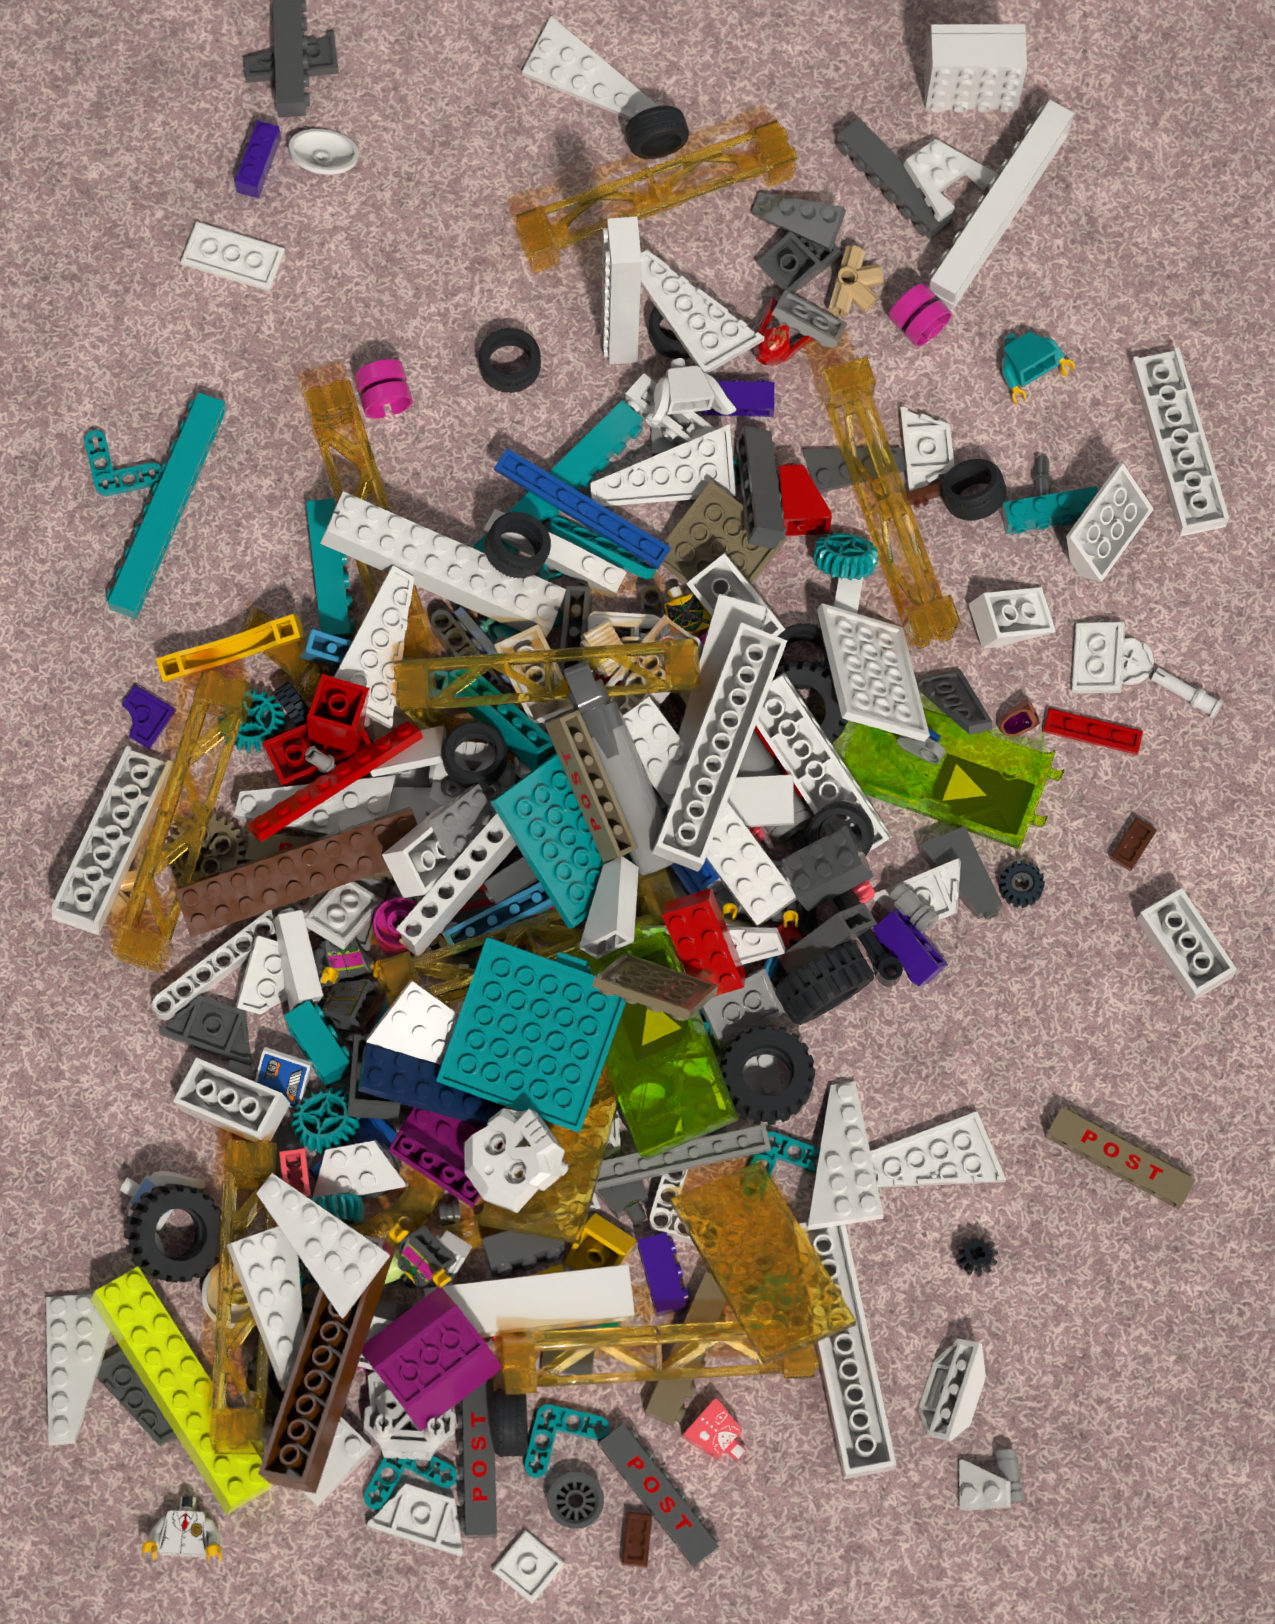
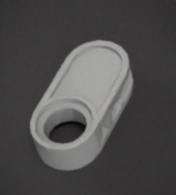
(928, 750)

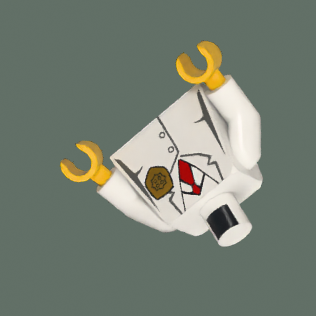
(184, 1534)

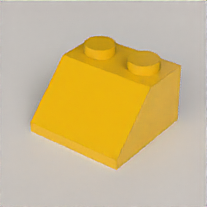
(600, 1246)

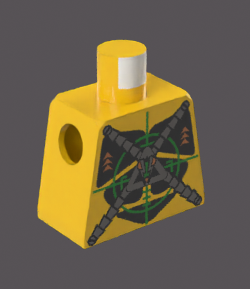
(687, 612)

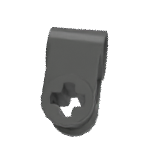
(651, 608)

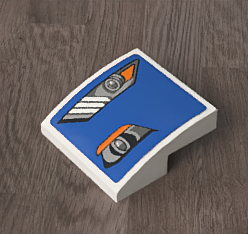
(284, 1074)

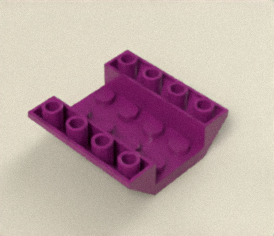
(437, 1150)
(431, 1358)

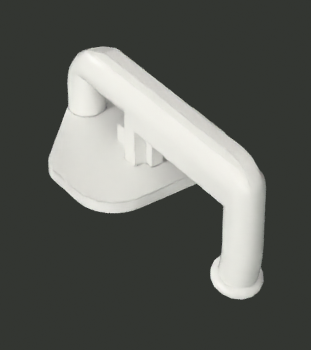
(626, 620)

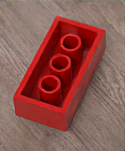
(288, 756)
(704, 940)

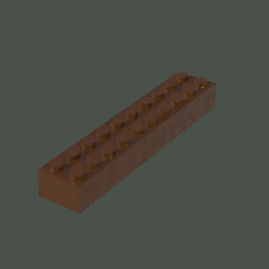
(291, 873)
(320, 1386)

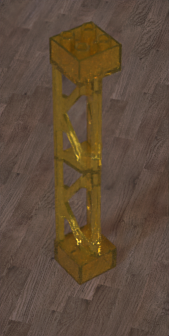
(771, 159)
(336, 408)
(933, 615)
(418, 676)
(219, 698)
(398, 970)
(520, 1349)
(239, 1429)

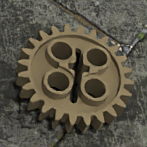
(224, 860)

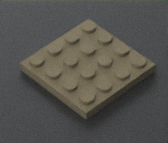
(708, 530)
(655, 986)

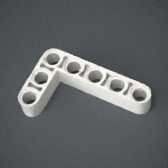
(664, 1209)

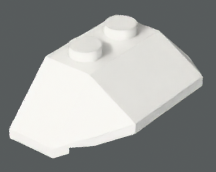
(953, 1390)

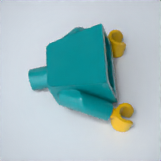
(1029, 359)

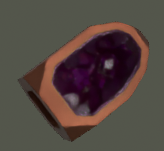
(1019, 719)

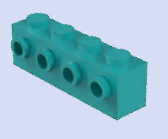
(1046, 510)

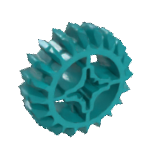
(845, 556)
(263, 704)
(320, 1114)
(343, 1206)

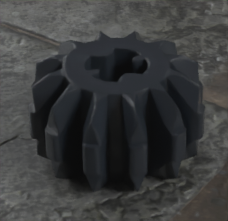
(982, 1262)

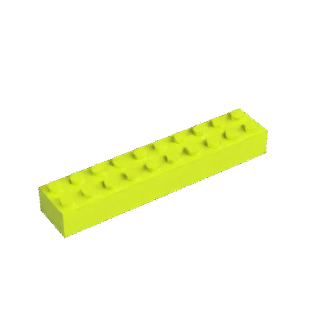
(175, 1384)

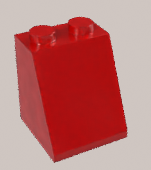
(802, 503)
(338, 713)

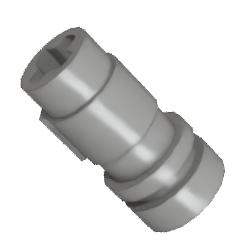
(911, 906)
(1008, 1468)

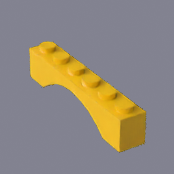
(231, 649)

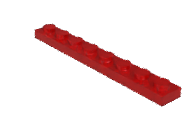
(334, 781)

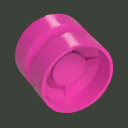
(920, 314)
(383, 384)
(386, 921)

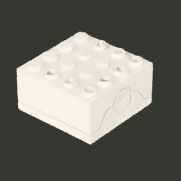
(975, 67)

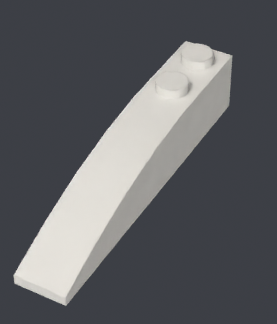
(570, 560)

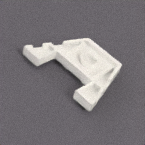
(940, 166)

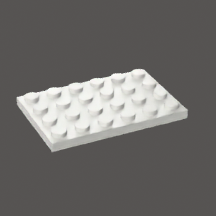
(872, 672)

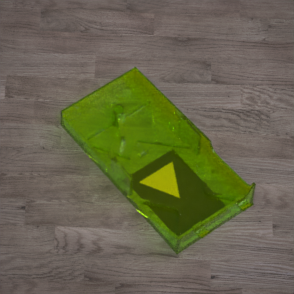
(976, 785)
(663, 1065)

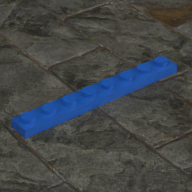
(582, 508)

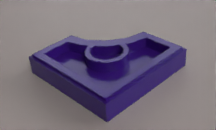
(148, 716)

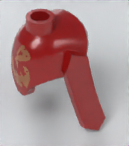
(776, 340)

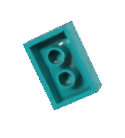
(318, 1043)

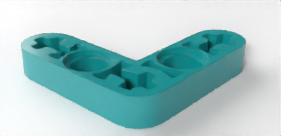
(108, 474)
(772, 1156)
(559, 1425)
(410, 1465)

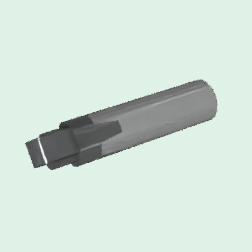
(620, 763)

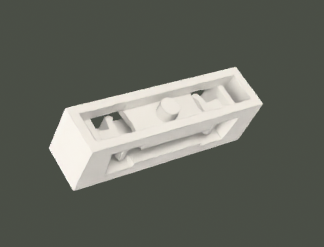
(641, 400)

